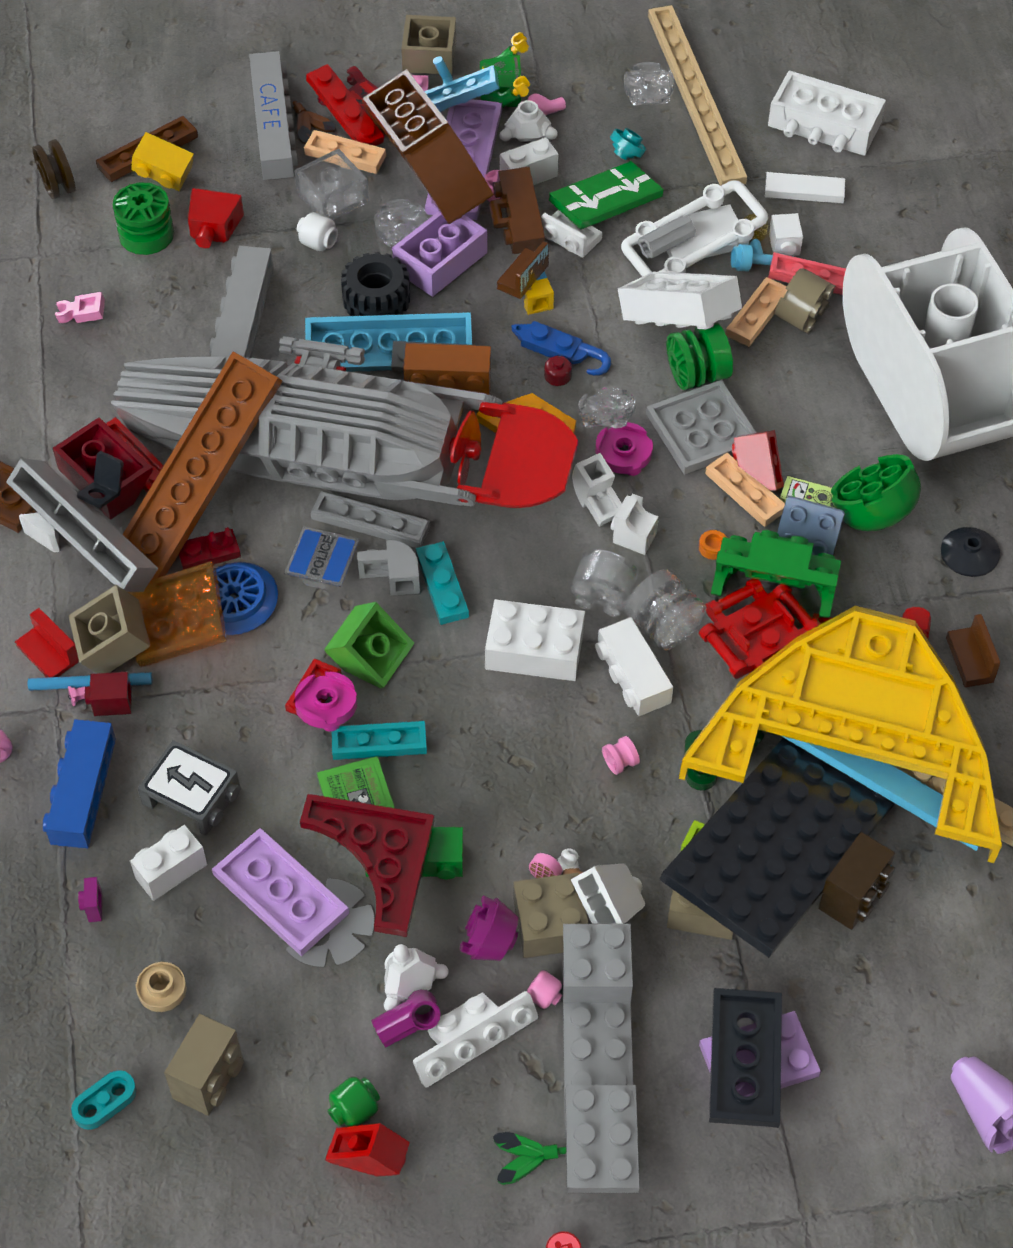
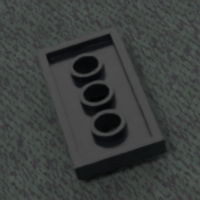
(727, 1071)

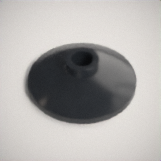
(969, 560)

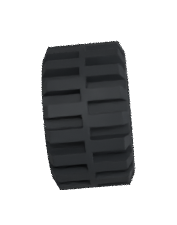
(377, 272)

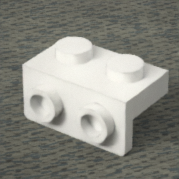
(568, 235)

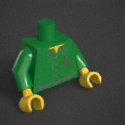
(511, 83)

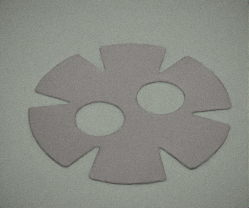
(341, 941)

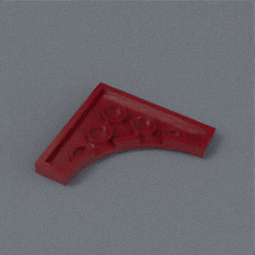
(386, 843)

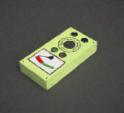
(807, 491)

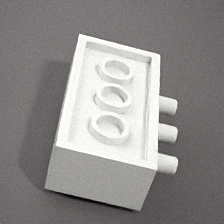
(826, 113)
(680, 299)

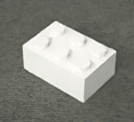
(534, 640)

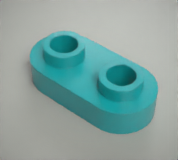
(102, 1098)

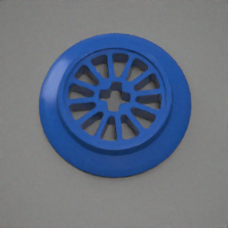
(257, 582)

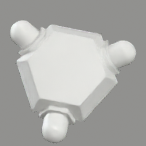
(528, 124)
(407, 972)

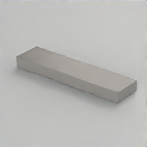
(370, 519)

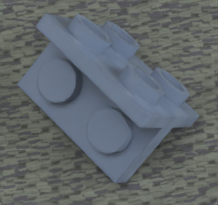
(812, 521)

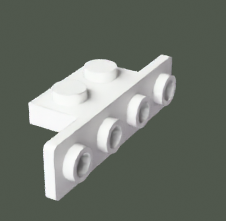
(470, 1032)

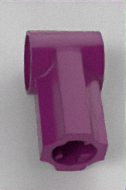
(403, 1020)

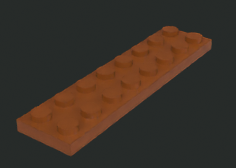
(200, 461)

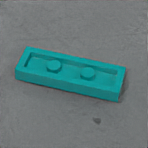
(442, 583)
(379, 740)

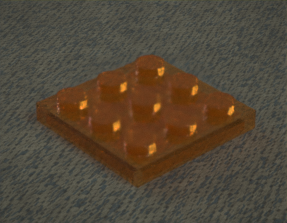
(181, 613)

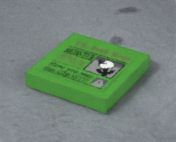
(357, 782)

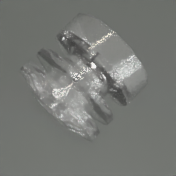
(665, 609)

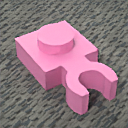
(84, 309)

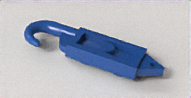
(553, 342)

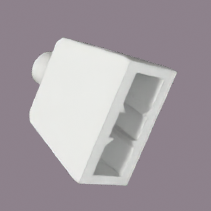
(609, 893)

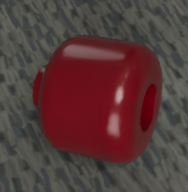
(558, 371)

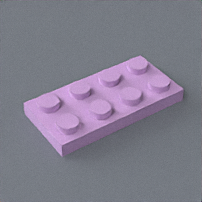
(280, 891)

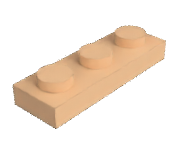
(362, 155)
(756, 312)
(745, 490)

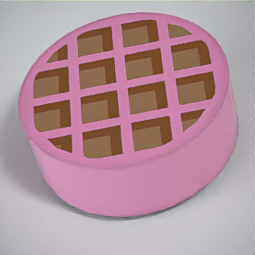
(544, 866)

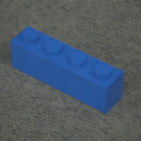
(79, 784)

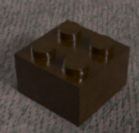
(857, 881)

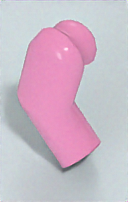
(548, 106)

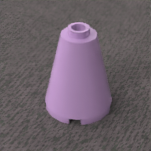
(987, 1100)

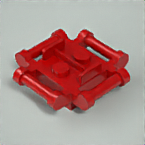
(756, 630)

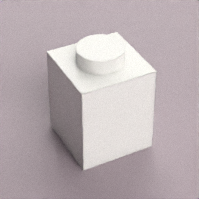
(786, 234)

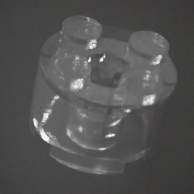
(603, 582)

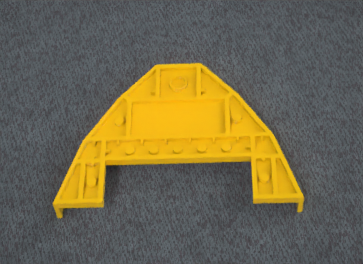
(866, 690)

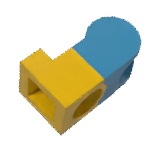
(539, 296)

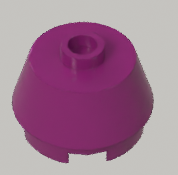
(490, 931)

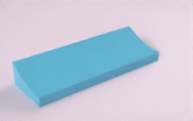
(379, 331)

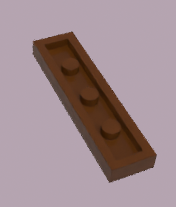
(119, 161)

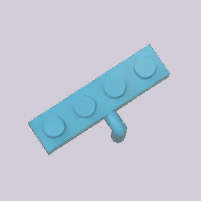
(463, 88)

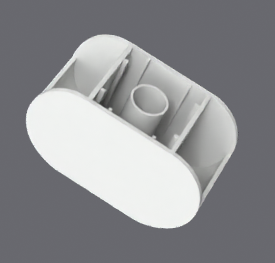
(936, 344)

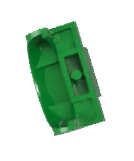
(778, 561)

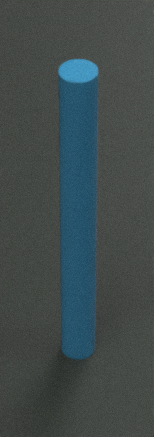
(80, 681)

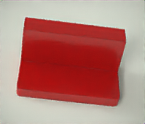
(48, 646)

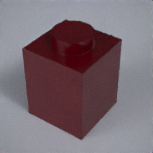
(109, 694)

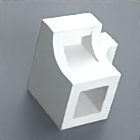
(633, 525)

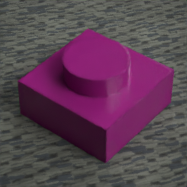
(91, 899)

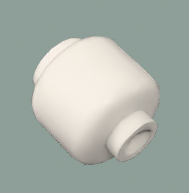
(317, 231)

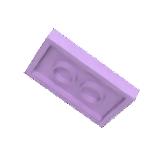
(796, 1055)

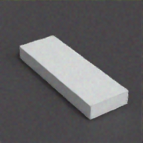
(805, 187)

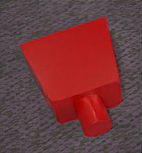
(213, 216)

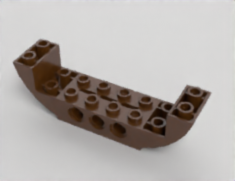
(428, 145)

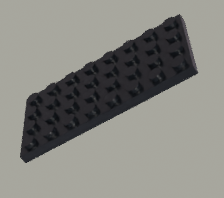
(774, 845)

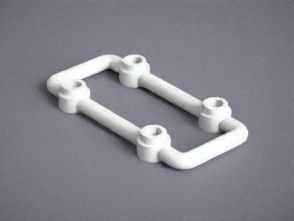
(712, 197)

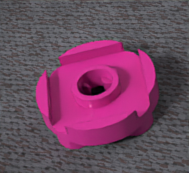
(630, 461)
(326, 715)

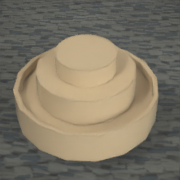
(161, 986)

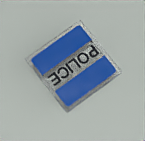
(321, 557)

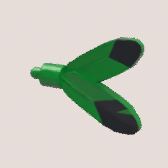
(530, 1153)

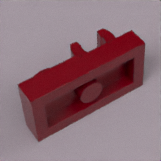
(213, 547)

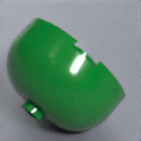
(878, 493)

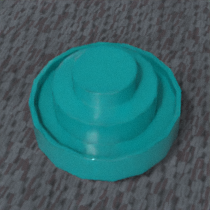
(627, 144)

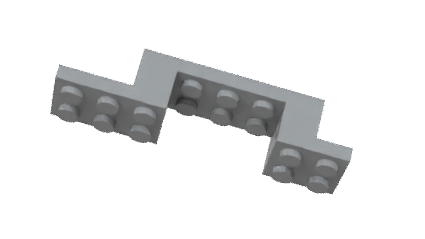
(599, 1060)

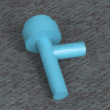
(746, 255)

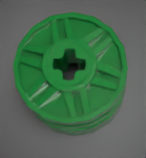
(143, 218)
(699, 356)

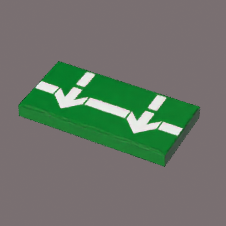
(605, 195)

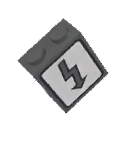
(190, 785)

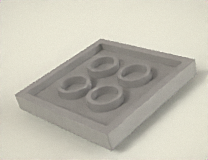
(699, 425)

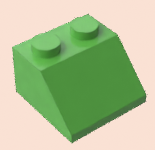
(369, 644)

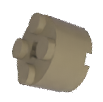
(804, 300)

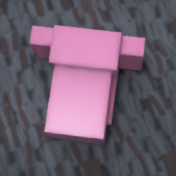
(76, 694)

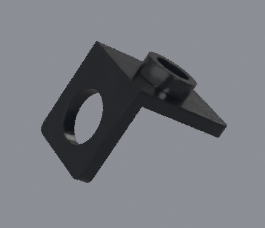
(106, 480)

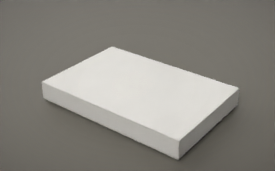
(709, 226)

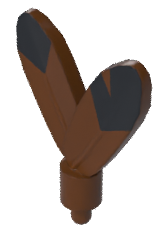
(307, 119)

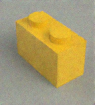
(162, 161)

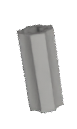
(666, 237)

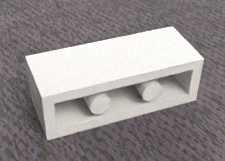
(634, 667)

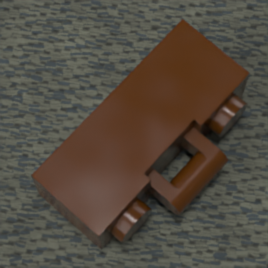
(521, 206)

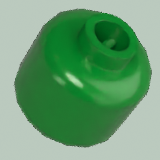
(353, 1102)

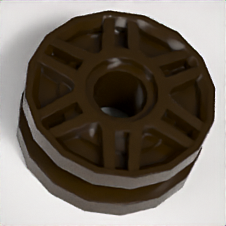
(54, 169)

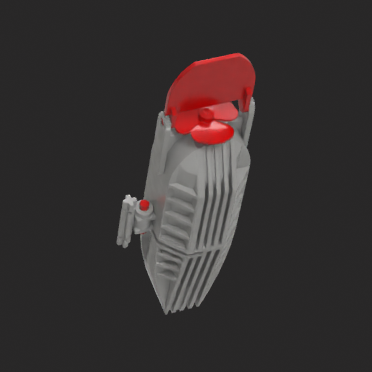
(361, 429)

